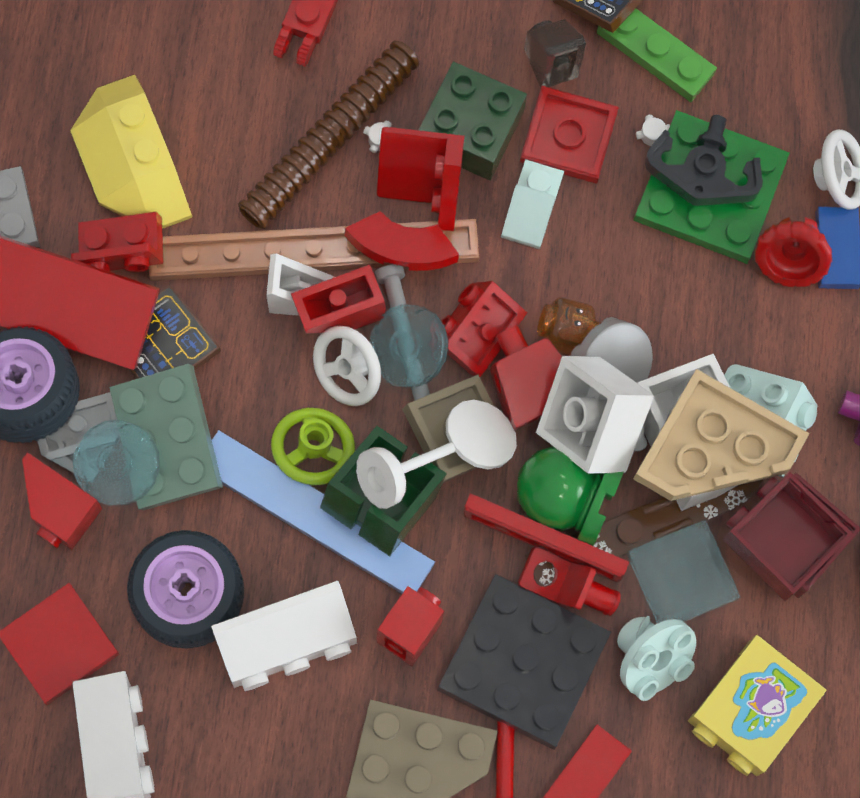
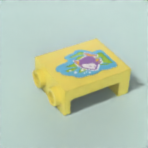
(756, 707)

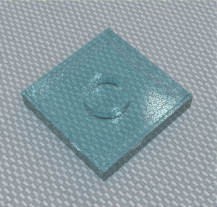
(683, 574)

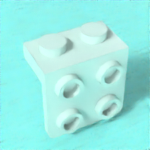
(776, 393)

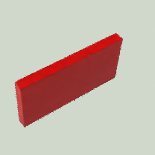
(75, 303)

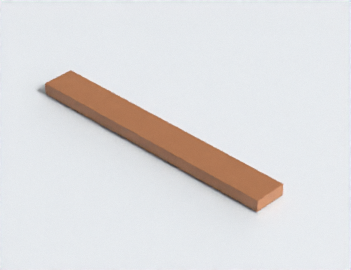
(250, 251)

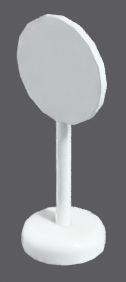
(474, 432)

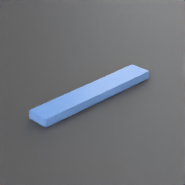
(300, 508)

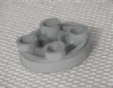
(621, 346)

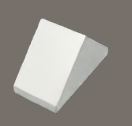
(286, 278)

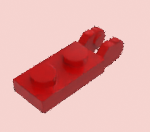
(308, 21)

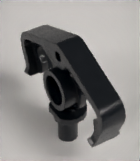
(702, 175)

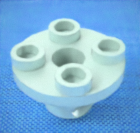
(655, 655)

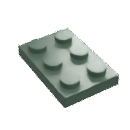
(173, 415)

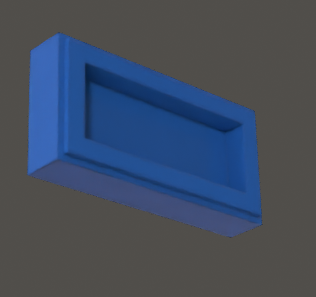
(843, 236)

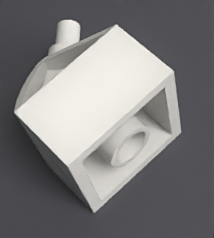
(595, 414)

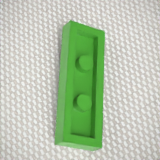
(661, 54)

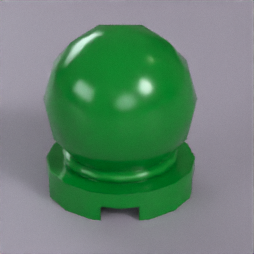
(563, 494)

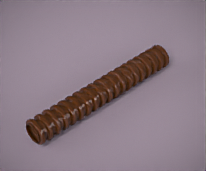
(329, 134)

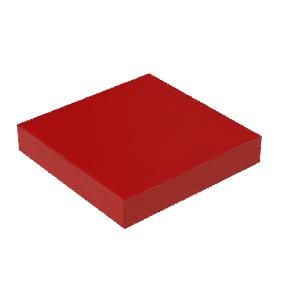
(569, 133)
(57, 643)

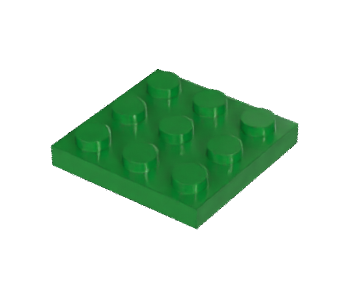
(719, 227)

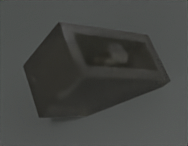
(554, 52)

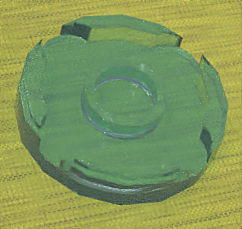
(410, 345)
(116, 463)

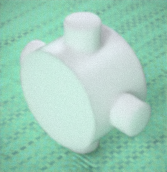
(651, 130)
(374, 135)

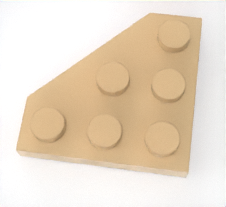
(717, 442)

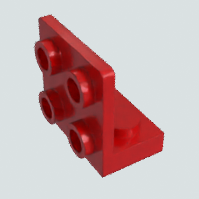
(422, 169)

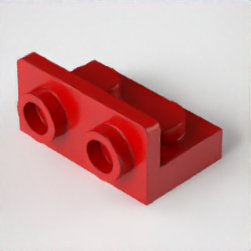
(121, 242)
(475, 323)

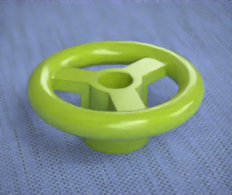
(317, 427)

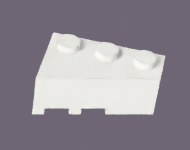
(111, 737)

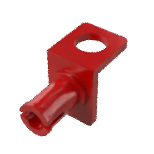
(571, 584)

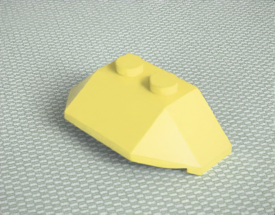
(128, 154)

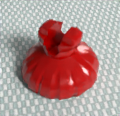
(794, 253)

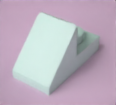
(532, 204)

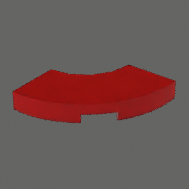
(400, 245)

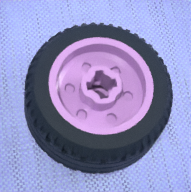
(35, 384)
(163, 571)

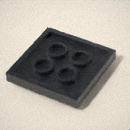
(524, 661)

